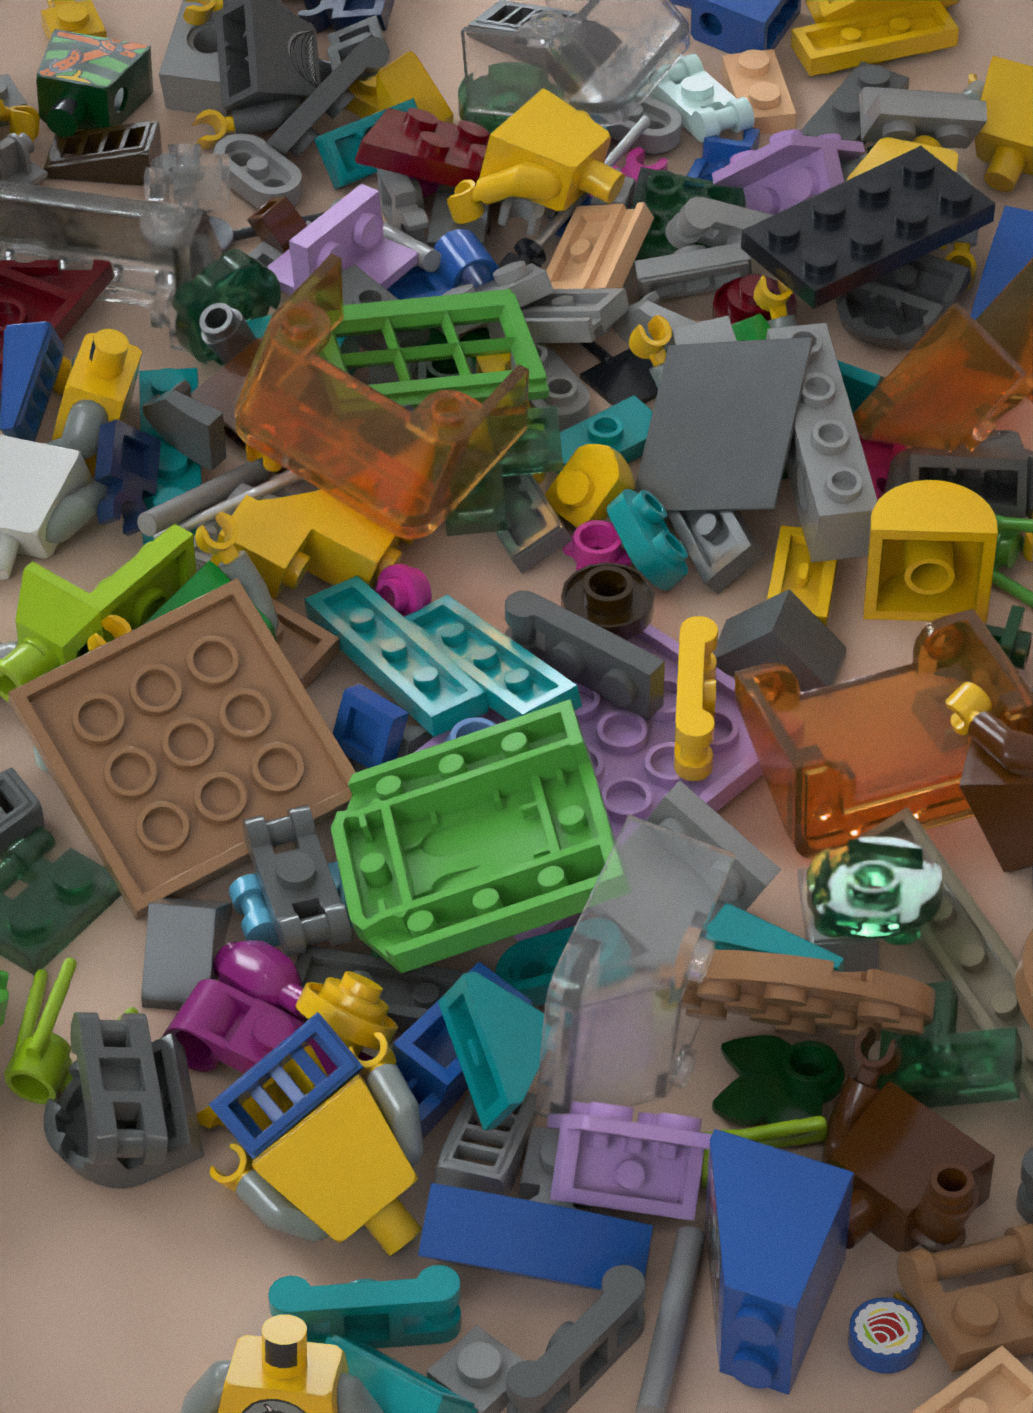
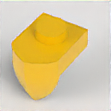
(589, 484)

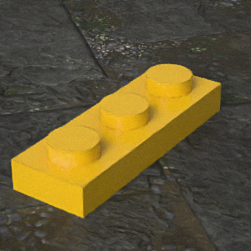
(874, 37)

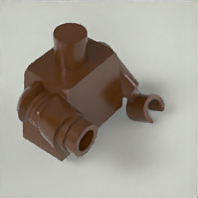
(910, 1166)

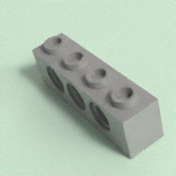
(191, 67)
(827, 457)

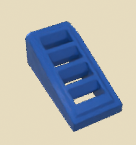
(28, 376)
(229, 1103)

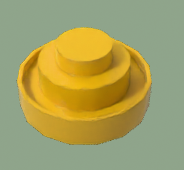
(350, 1009)

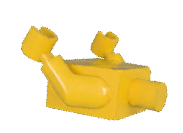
(543, 156)

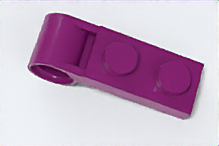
(234, 1029)

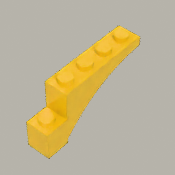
(312, 536)

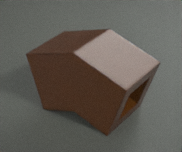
(277, 223)

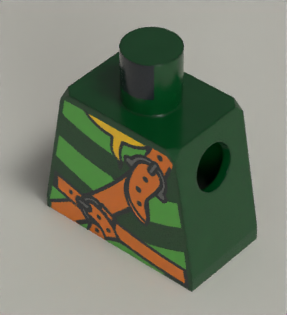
(91, 81)

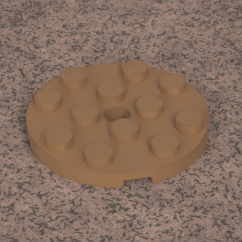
(807, 993)

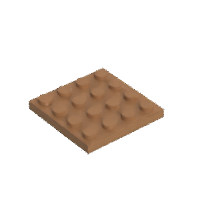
(180, 741)

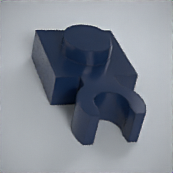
(345, 12)
(129, 467)

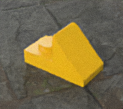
(396, 84)

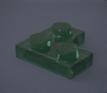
(533, 452)
(955, 1067)

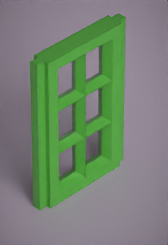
(437, 312)

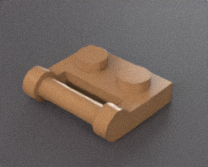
(977, 1318)

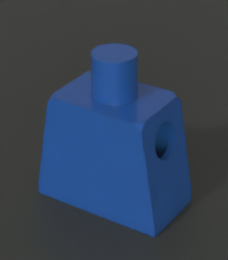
(741, 24)

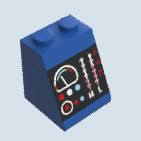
(772, 1254)

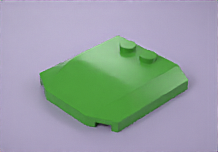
(473, 839)

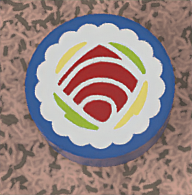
(885, 1335)

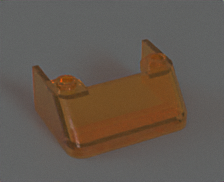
(958, 376)
(354, 441)

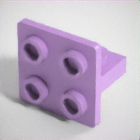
(788, 169)
(353, 233)
(628, 1164)

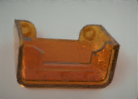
(878, 741)

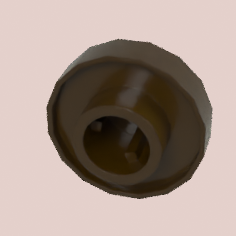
(610, 597)

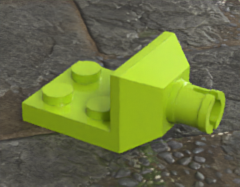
(60, 617)

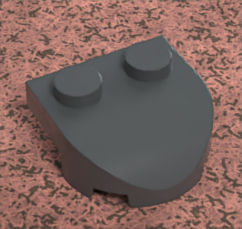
(904, 302)
(68, 1129)

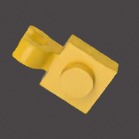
(72, 17)

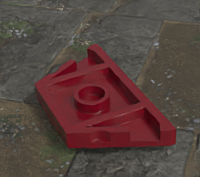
(425, 147)
(46, 293)

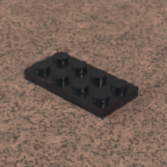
(867, 226)

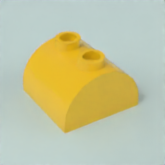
(929, 553)

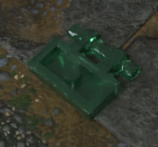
(55, 905)

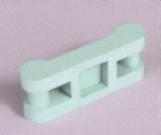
(702, 101)

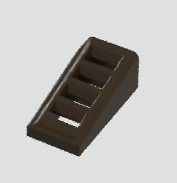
(106, 154)

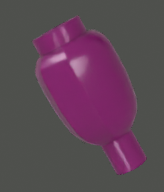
(260, 973)

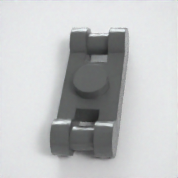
(296, 882)
(119, 1084)
(582, 1349)

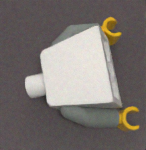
(42, 498)

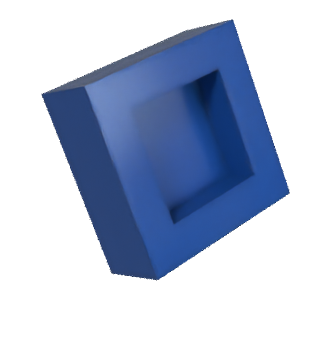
(369, 726)

